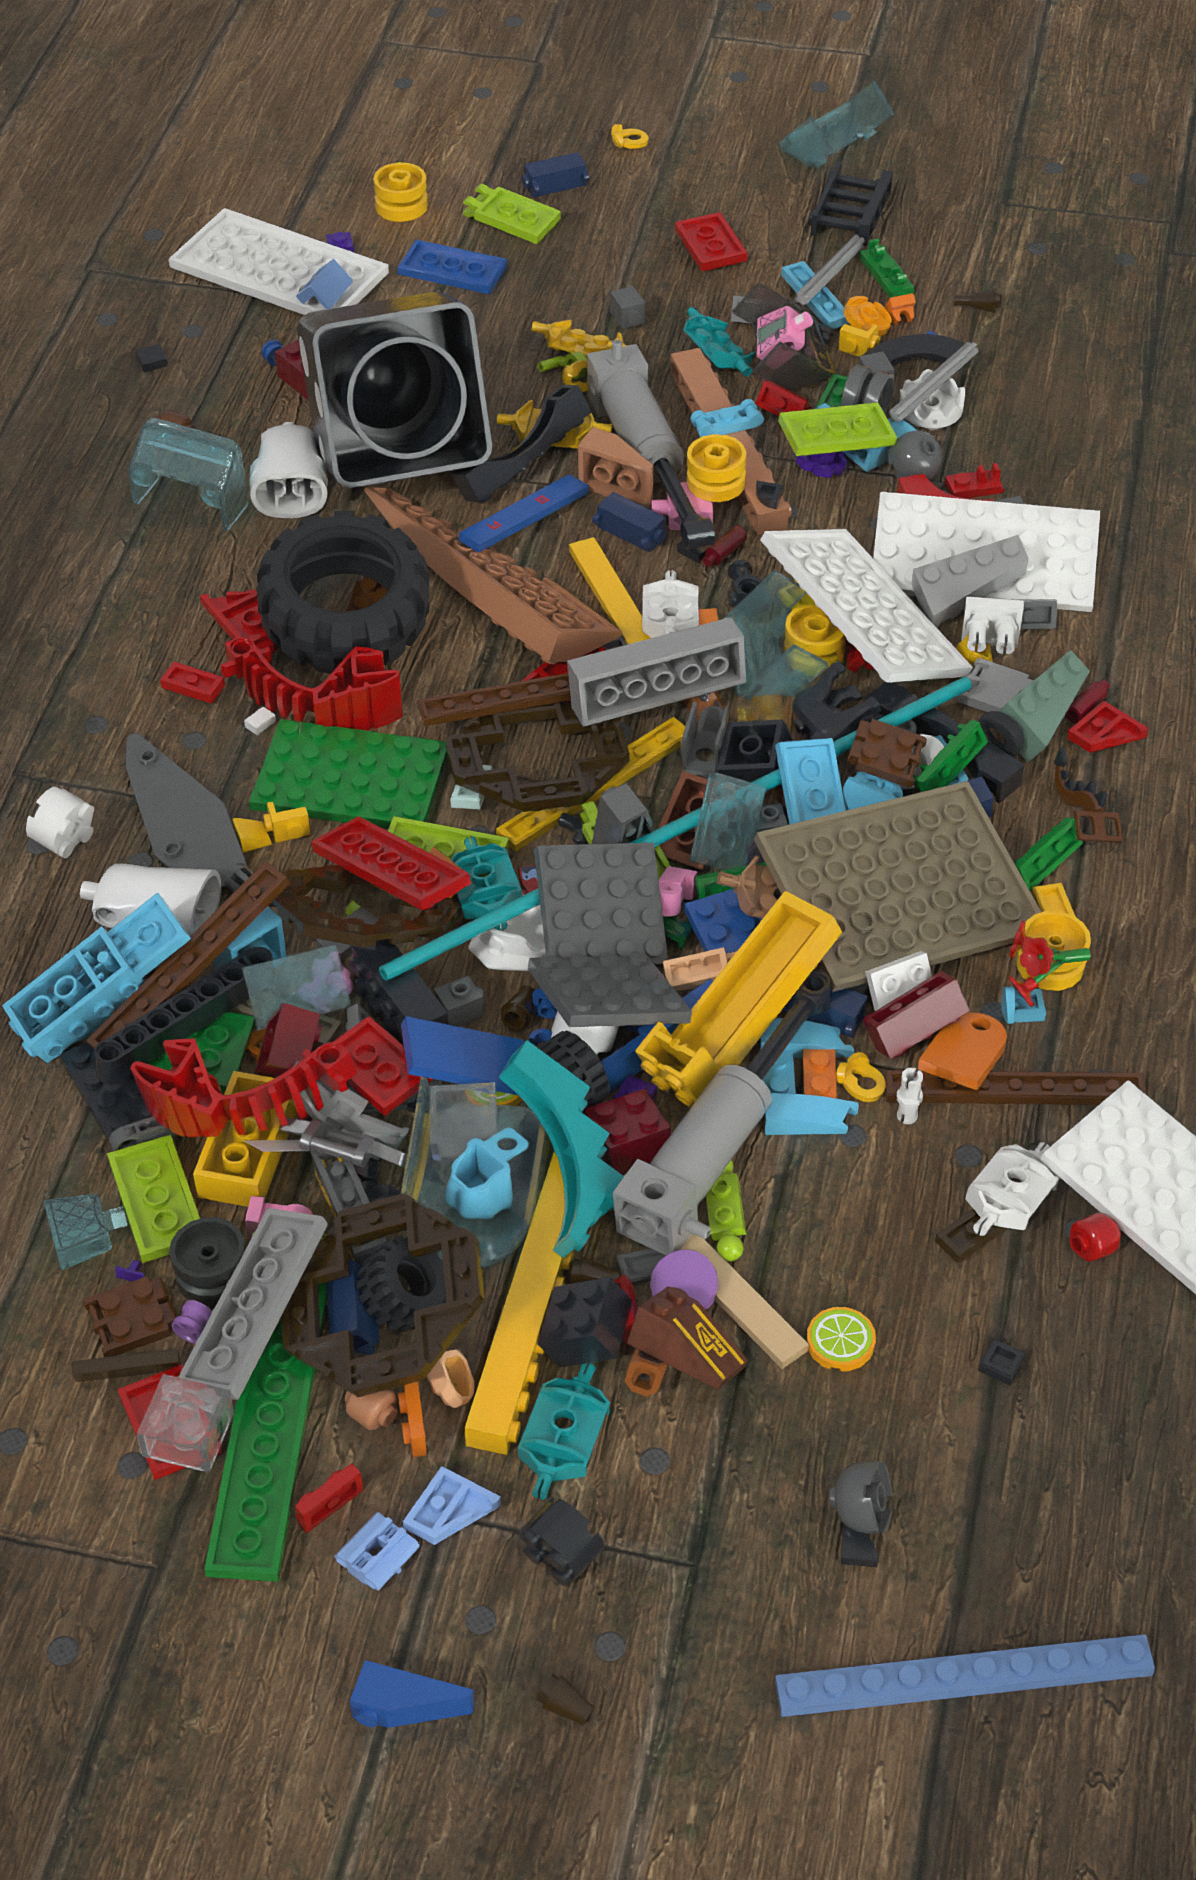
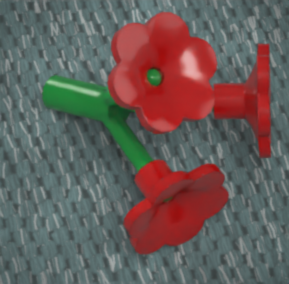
(1037, 960)

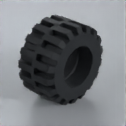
(581, 1061)
(385, 1294)

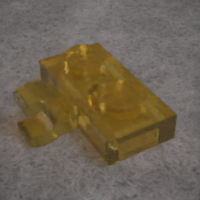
(763, 708)

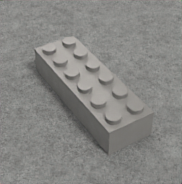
(657, 671)

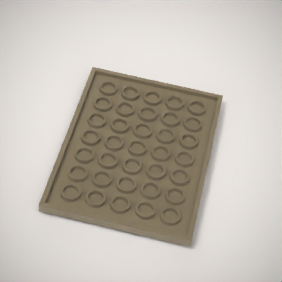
(903, 880)

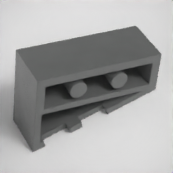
(621, 817)

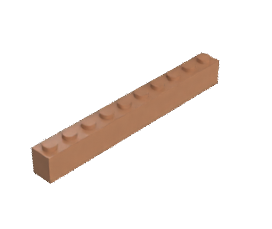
(703, 392)

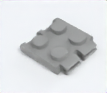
(993, 686)

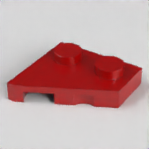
(1105, 729)

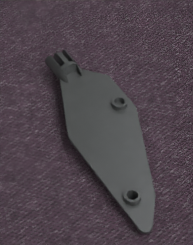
(183, 817)

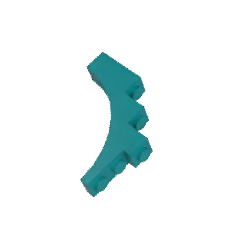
(557, 1101)

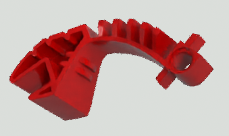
(352, 697)
(193, 1104)

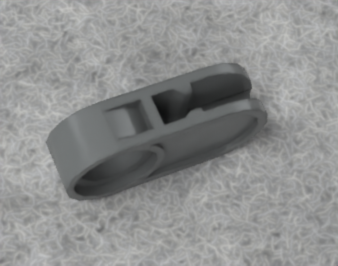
(140, 1132)

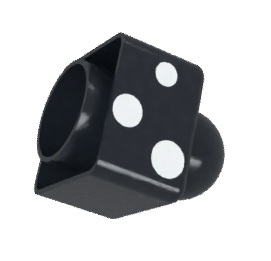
(395, 388)

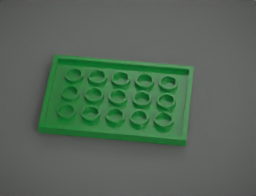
(349, 774)

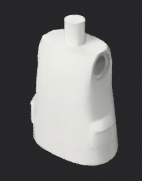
(288, 473)
(125, 887)

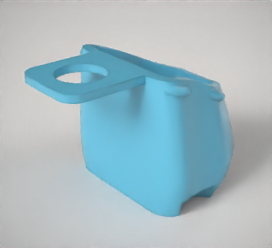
(868, 790)
(482, 1177)

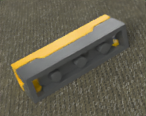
(344, 1191)

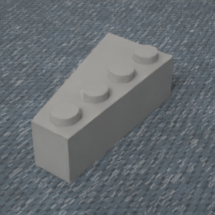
(975, 573)

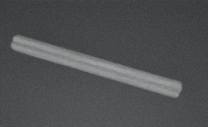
(829, 270)
(933, 382)

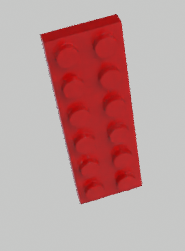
(391, 863)

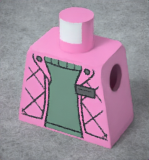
(783, 326)

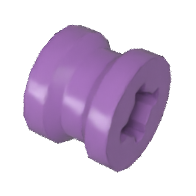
(192, 1321)

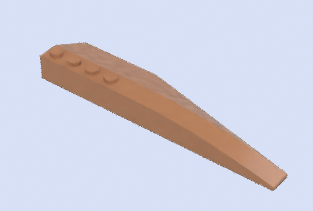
(530, 609)

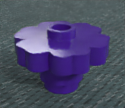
(823, 464)

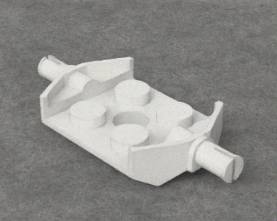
(669, 606)
(1010, 1202)

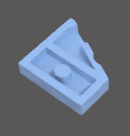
(449, 1506)

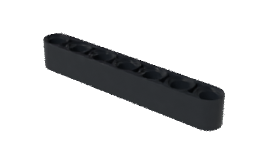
(176, 1017)

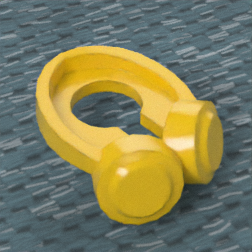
(618, 134)
(572, 371)
(859, 1064)

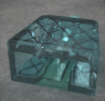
(81, 1227)

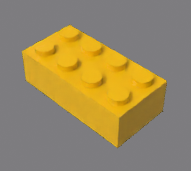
(228, 1165)

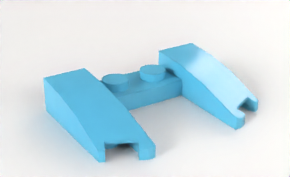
(802, 1113)

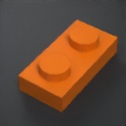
(819, 1072)
(413, 1429)

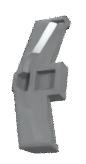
(345, 1115)

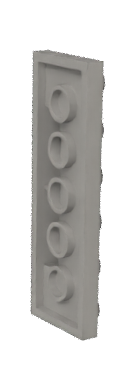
(254, 1300)

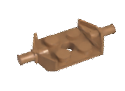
(753, 888)

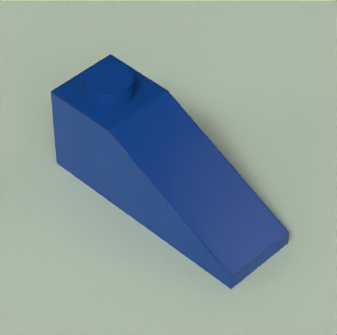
(401, 1698)

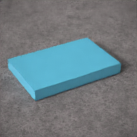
(810, 779)

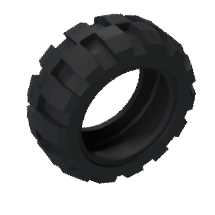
(342, 547)

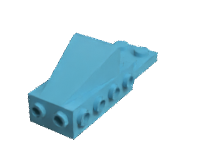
(93, 980)

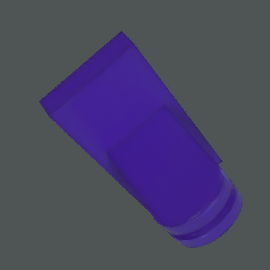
(130, 1274)

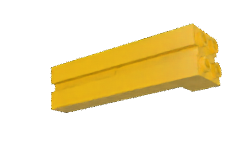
(740, 999)

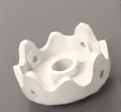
(947, 401)

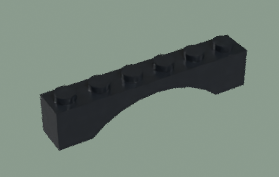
(559, 414)
(998, 769)

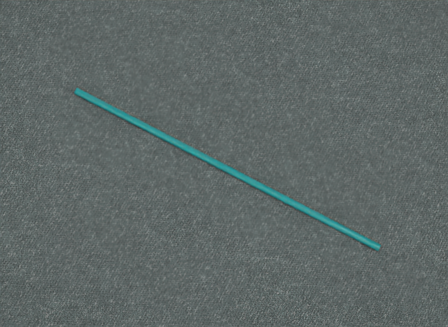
(657, 837)

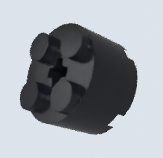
(560, 1540)

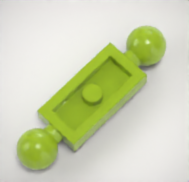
(726, 1214)

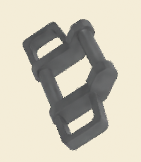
(322, 1138)

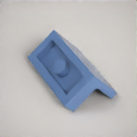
(326, 285)

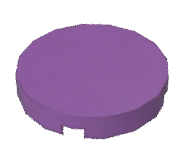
(688, 1272)

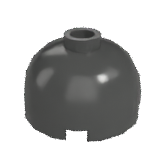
(916, 454)
(862, 1497)

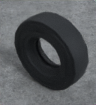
(1007, 727)

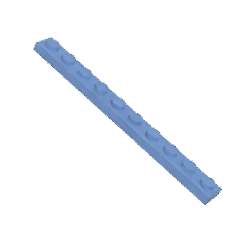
(964, 1675)

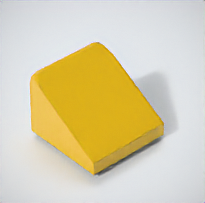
(971, 656)
(250, 834)

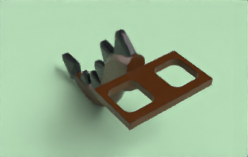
(1087, 799)

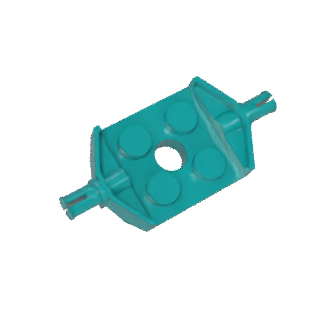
(716, 343)
(490, 891)
(560, 1452)

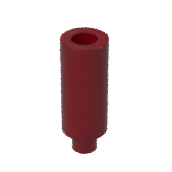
(725, 546)
(1087, 700)

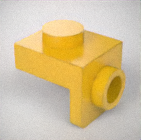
(858, 341)
(287, 824)

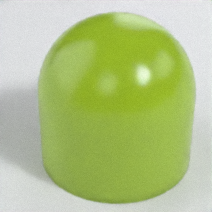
(352, 907)

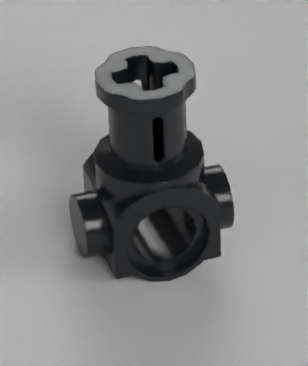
(742, 583)

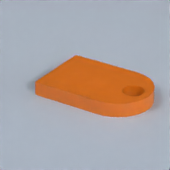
(963, 1052)

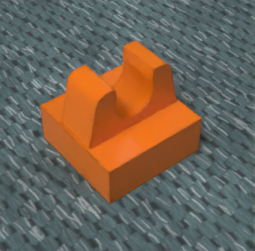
(901, 305)

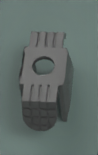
(709, 738)

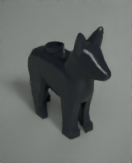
(819, 712)

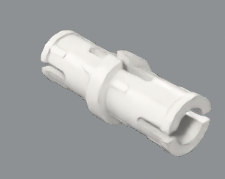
(909, 1096)

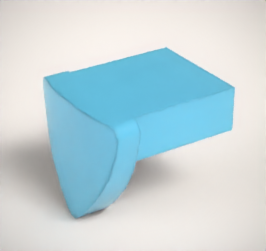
(1016, 1008)

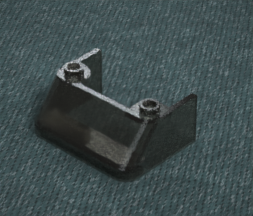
(784, 364)

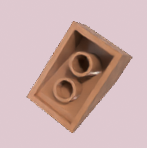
(614, 466)

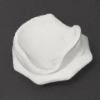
(514, 945)

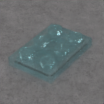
(727, 822)
(302, 980)

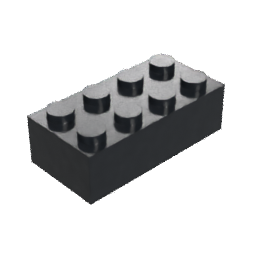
(393, 998)

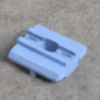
(378, 1569)

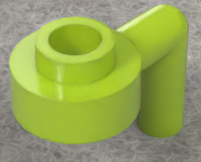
(563, 361)

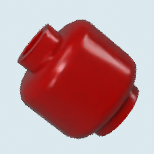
(1094, 1237)

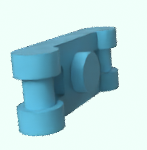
(727, 419)

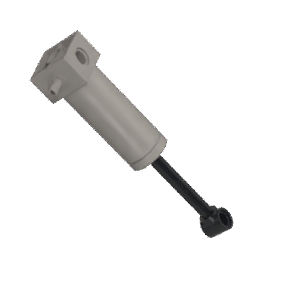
(621, 390)
(661, 1199)

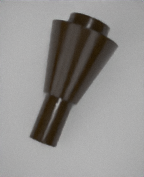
(985, 300)

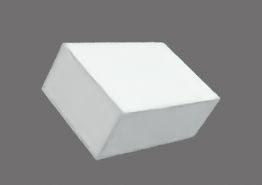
(260, 720)

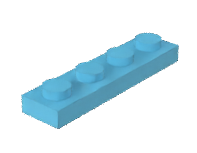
(824, 303)

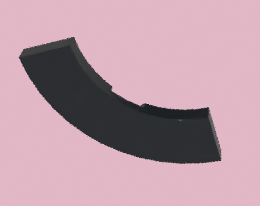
(918, 345)

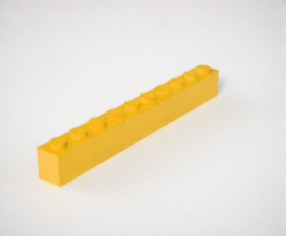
(515, 1345)

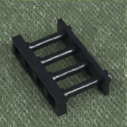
(869, 214)

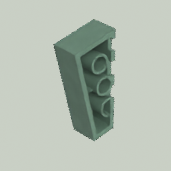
(1045, 702)

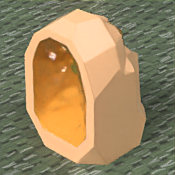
(452, 1379)

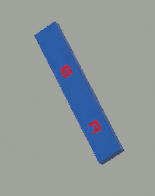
(523, 513)

